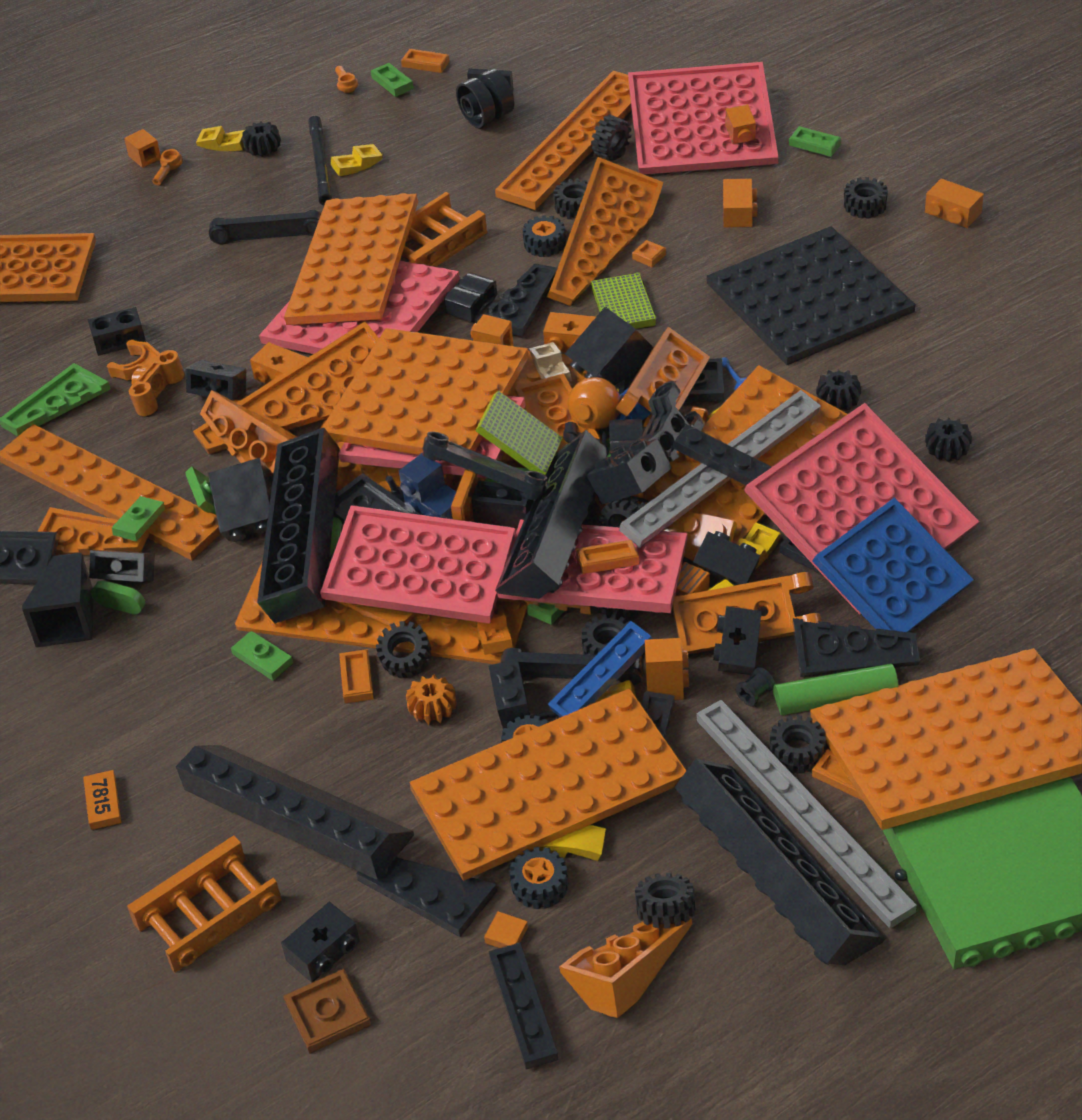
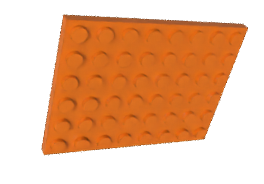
(956, 737)

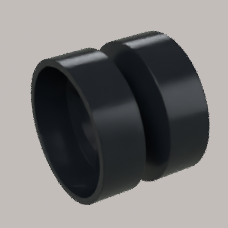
(485, 98)

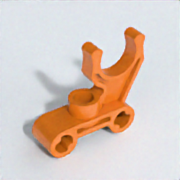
(148, 374)

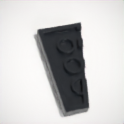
(525, 299)
(838, 649)
(433, 893)

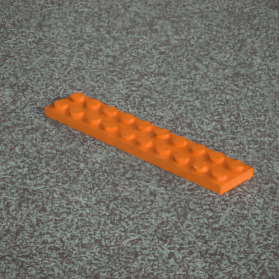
(566, 145)
(108, 489)

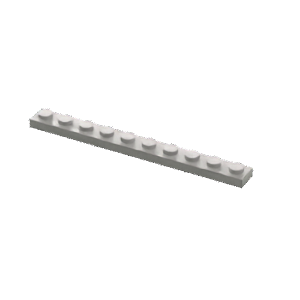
(704, 480)
(807, 815)

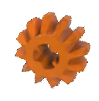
(431, 699)

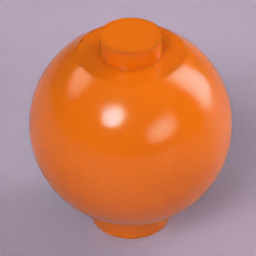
(593, 403)

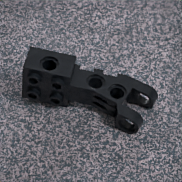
(648, 458)

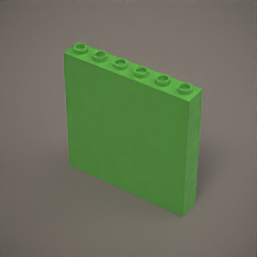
(998, 871)

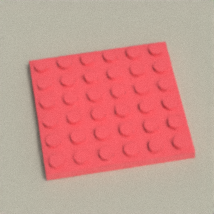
(684, 113)
(411, 302)
(849, 476)

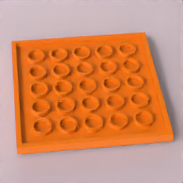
(423, 386)

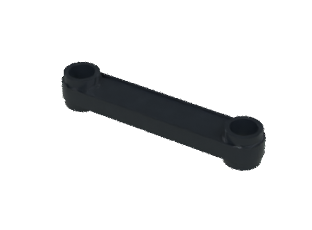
(263, 227)
(530, 483)
(563, 665)

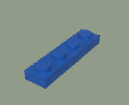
(601, 671)

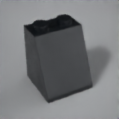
(609, 349)
(242, 498)
(61, 603)

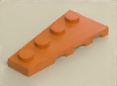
(697, 526)
(86, 532)

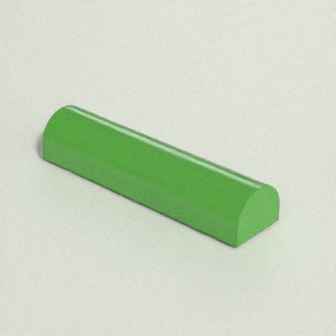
(832, 688)

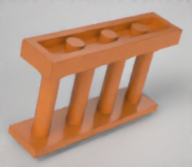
(451, 240)
(189, 882)

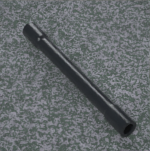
(316, 131)

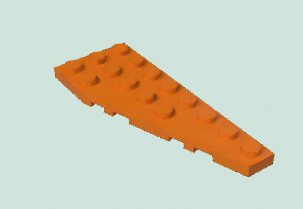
(608, 219)
(306, 390)

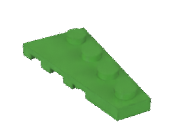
(56, 397)

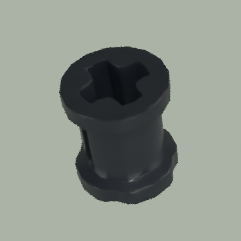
(755, 686)

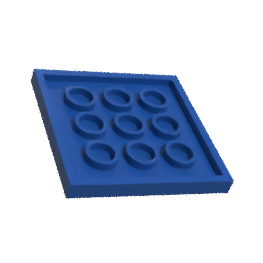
(892, 569)

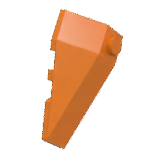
(243, 430)
(622, 970)

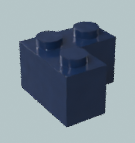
(425, 488)

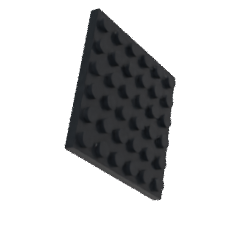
(810, 295)

